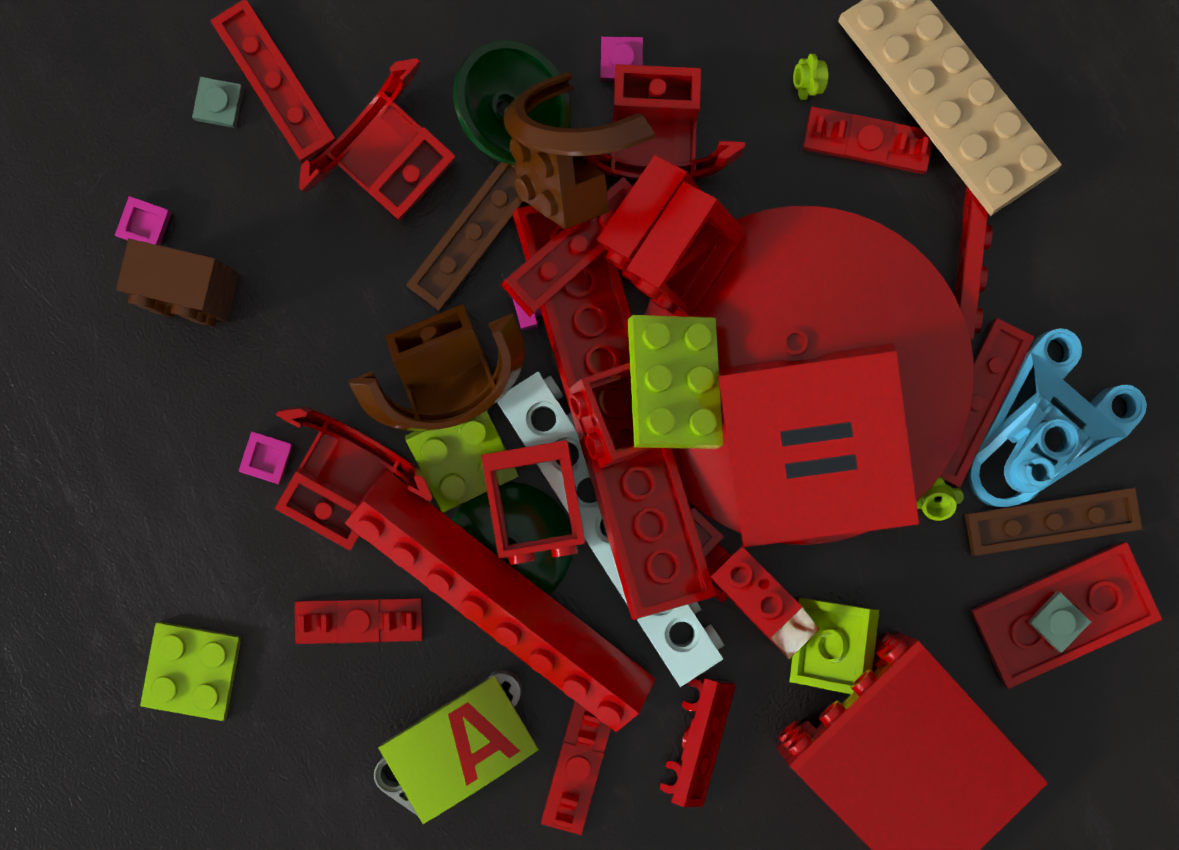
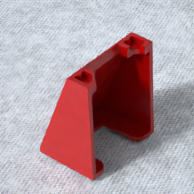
(911, 757)

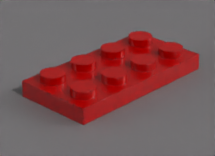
(1101, 586)

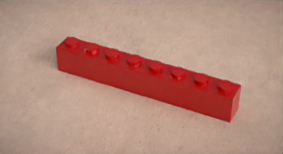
(501, 601)

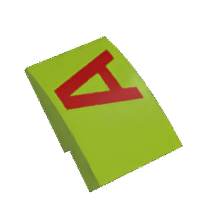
(458, 749)

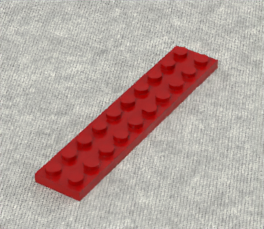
(644, 495)

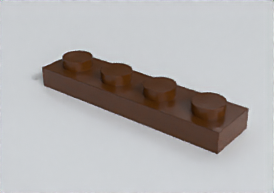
(468, 238)
(1053, 521)

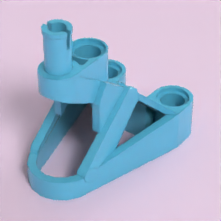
(1031, 463)

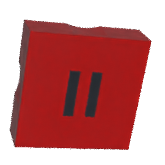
(818, 445)

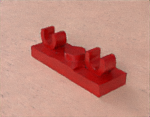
(867, 140)
(358, 620)
(700, 742)
(576, 771)

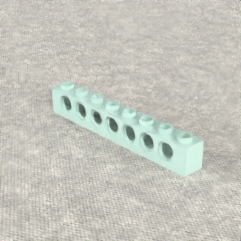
(519, 405)

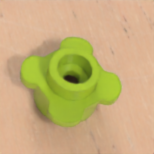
(810, 76)
(940, 508)

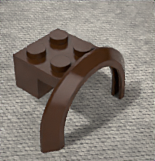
(548, 160)
(443, 372)

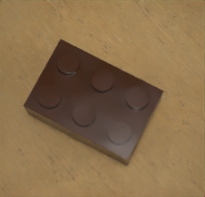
(177, 283)

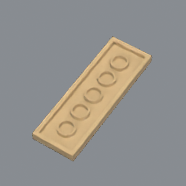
(952, 98)

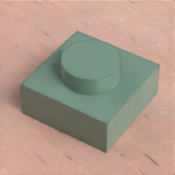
(218, 102)
(1059, 621)

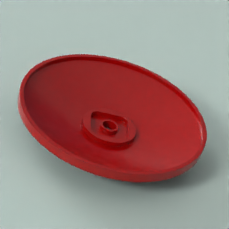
(828, 284)

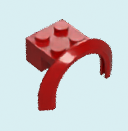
(671, 106)
(385, 150)
(339, 474)

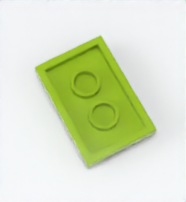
(675, 382)

